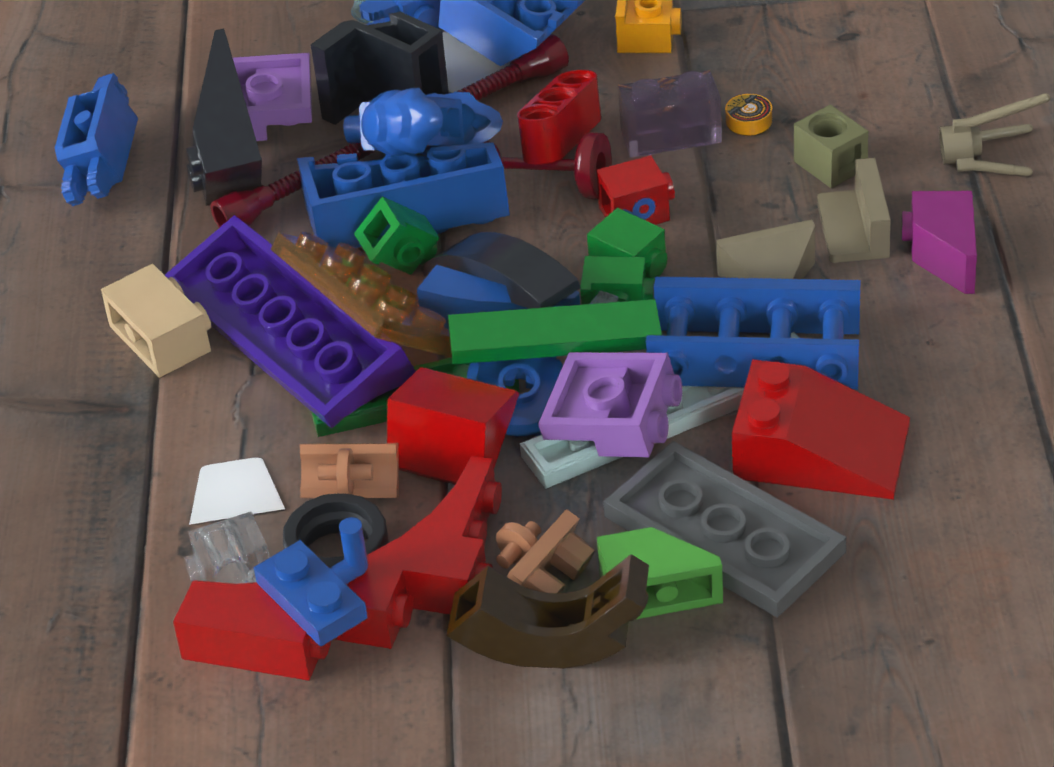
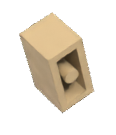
(157, 319)

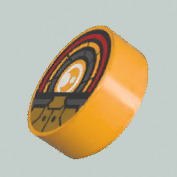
(748, 114)

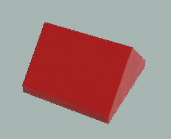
(446, 421)

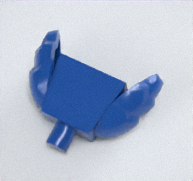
(415, 122)

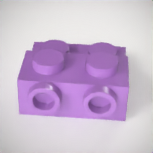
(276, 90)
(613, 401)

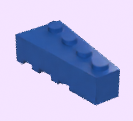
(447, 186)

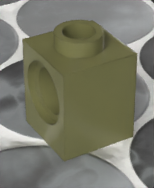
(829, 145)

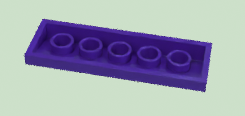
(288, 324)

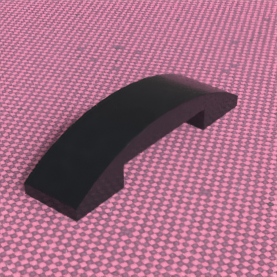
(528, 272)

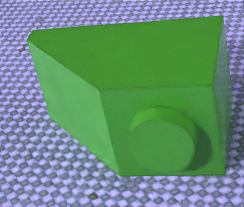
(678, 573)

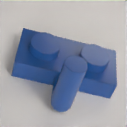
(312, 591)

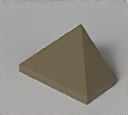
(768, 253)

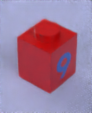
(637, 189)

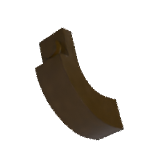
(549, 628)

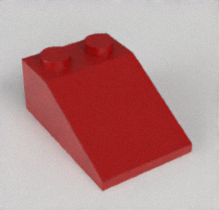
(816, 433)

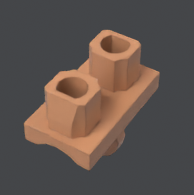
(349, 468)
(533, 557)

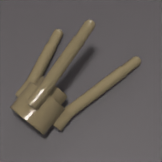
(964, 138)

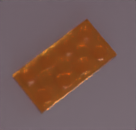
(364, 292)

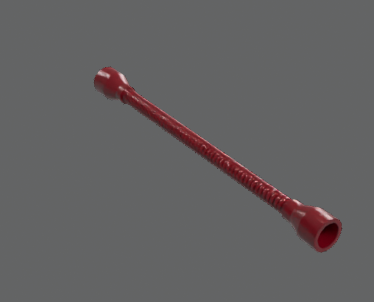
(249, 204)

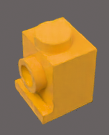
(646, 25)

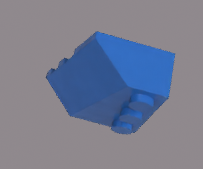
(504, 27)

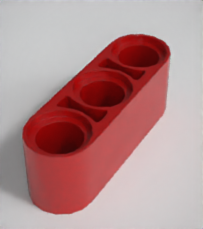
(559, 117)

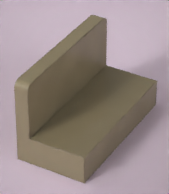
(857, 220)

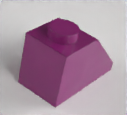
(943, 236)

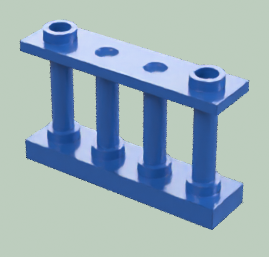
(757, 307)

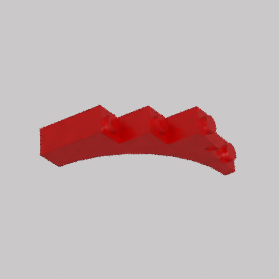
(419, 570)

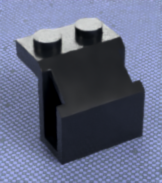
(363, 61)

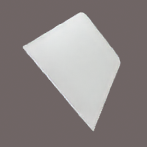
(234, 489)

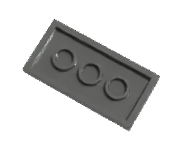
(763, 543)

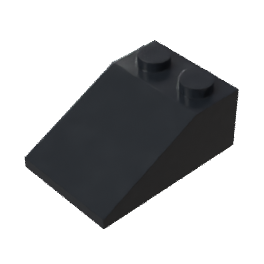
(224, 141)

